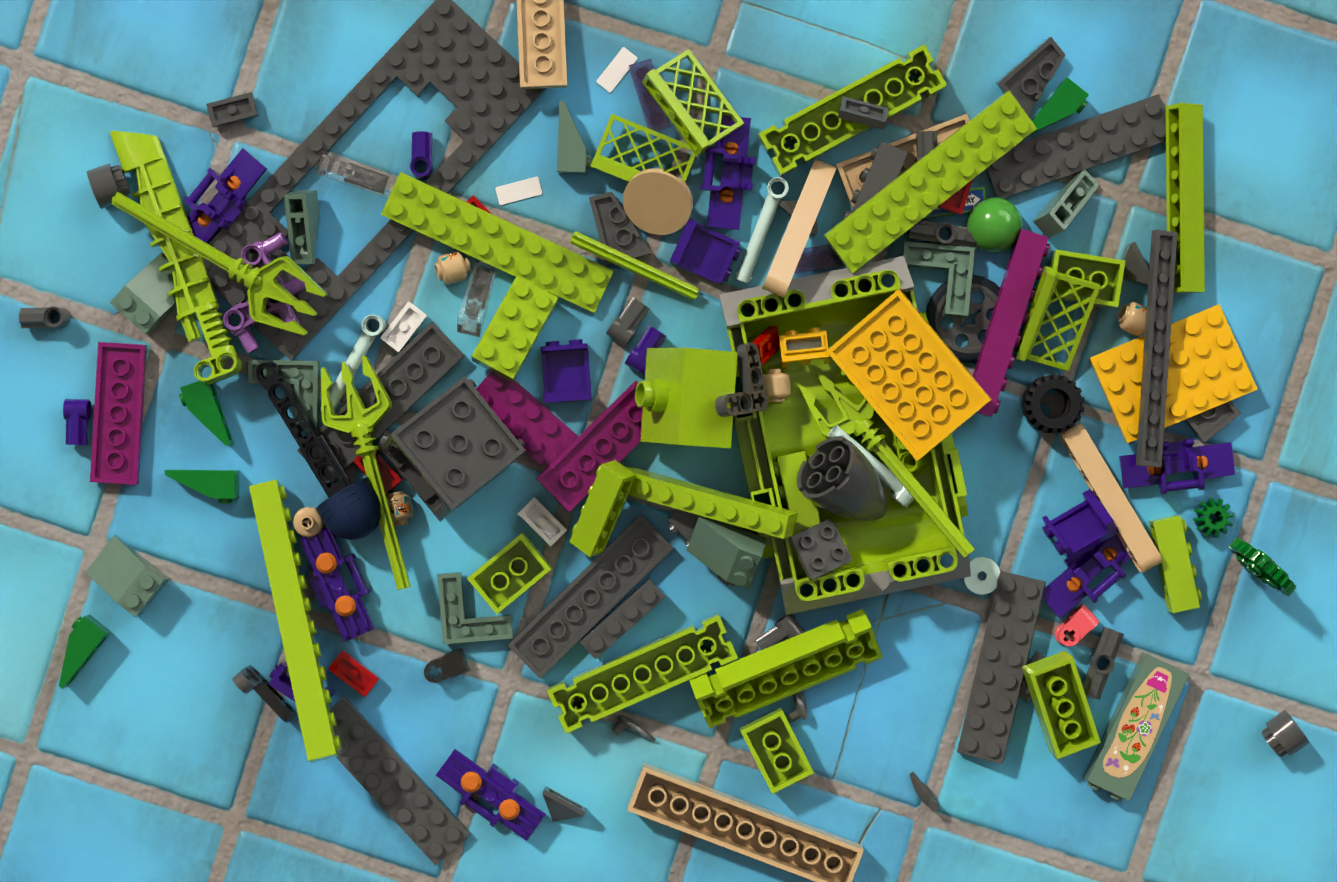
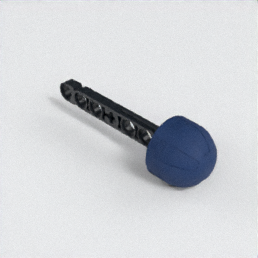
(351, 508)

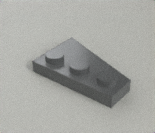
(1032, 74)
(616, 228)

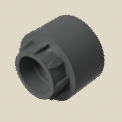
(107, 182)
(1284, 735)

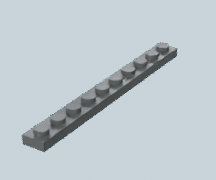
(1156, 348)

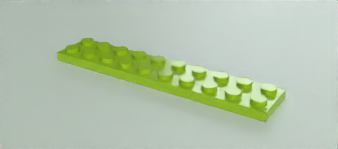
(930, 182)
(497, 242)

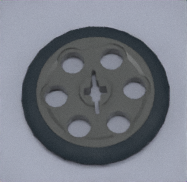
(936, 311)

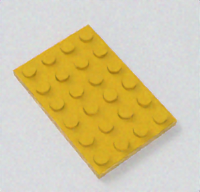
(1202, 372)
(908, 375)

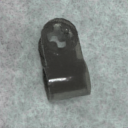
(451, 665)

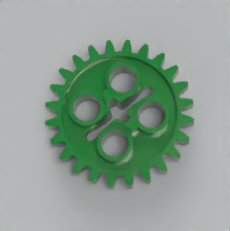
(1262, 566)

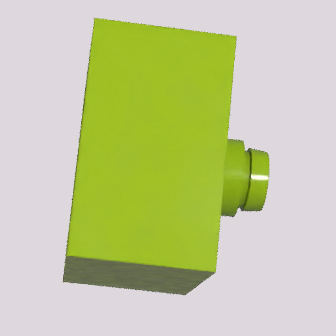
(682, 396)

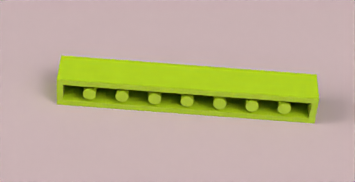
(1186, 193)
(713, 504)

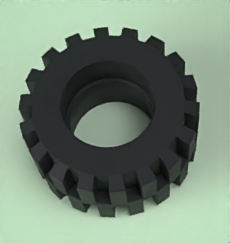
(1072, 399)

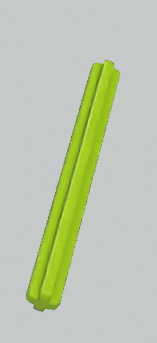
(634, 265)

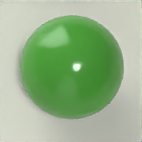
(994, 224)

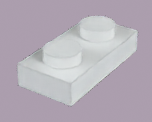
(404, 326)
(542, 521)

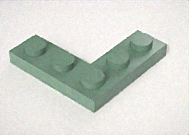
(957, 260)
(305, 380)
(461, 629)

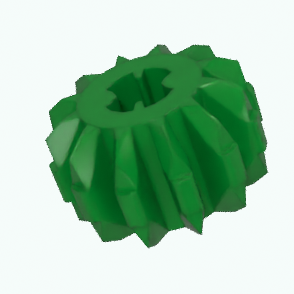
(1222, 517)

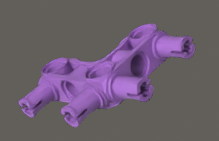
(285, 311)

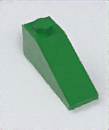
(1062, 104)
(205, 406)
(211, 483)
(82, 644)

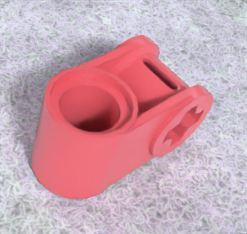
(1078, 623)

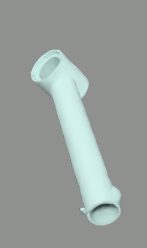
(760, 231)
(355, 357)
(899, 492)

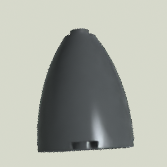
(842, 481)

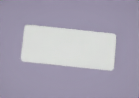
(616, 69)
(518, 190)

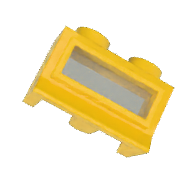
(803, 346)

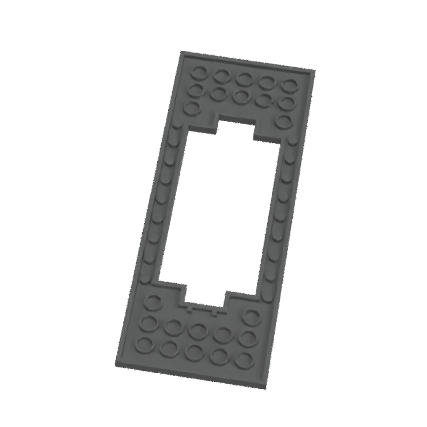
(438, 49)

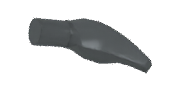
(801, 708)
(625, 722)
(924, 793)

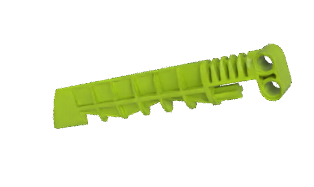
(191, 281)

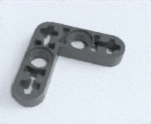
(748, 363)
(251, 679)

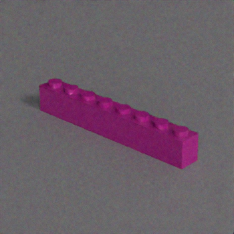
(1008, 316)

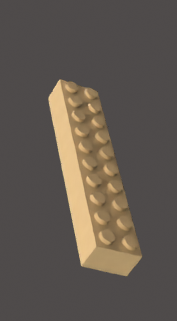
(743, 827)

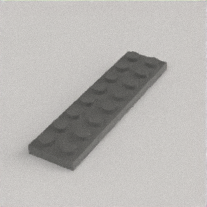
(1079, 147)
(405, 381)
(590, 596)
(1000, 665)
(395, 785)

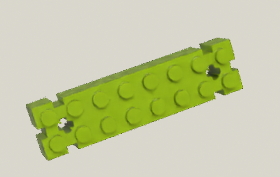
(818, 126)
(786, 668)
(641, 673)

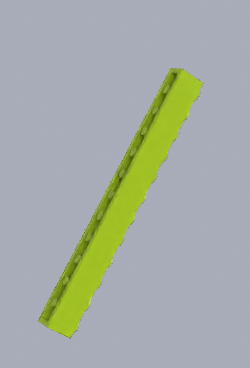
(294, 621)

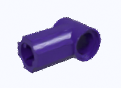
(421, 153)
(637, 357)
(77, 414)

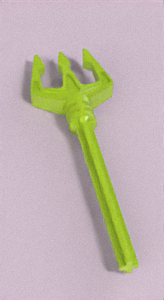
(260, 282)
(859, 421)
(360, 423)

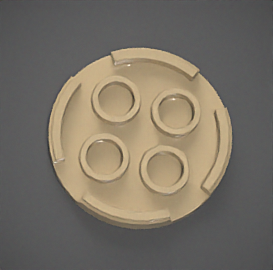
(657, 202)

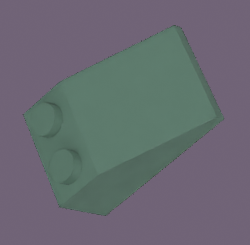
(146, 298)
(727, 550)
(127, 576)

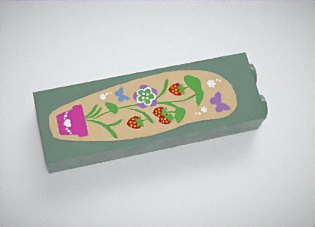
(1135, 727)

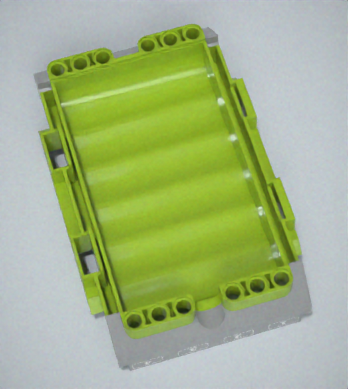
(790, 427)

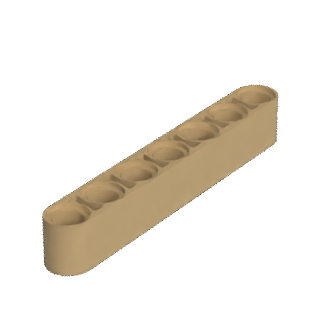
(799, 228)
(1108, 492)

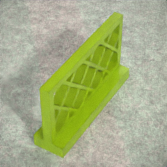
(680, 116)
(625, 172)
(1037, 312)

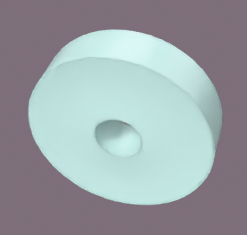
(991, 571)

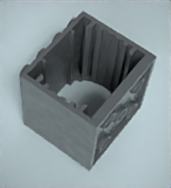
(452, 448)

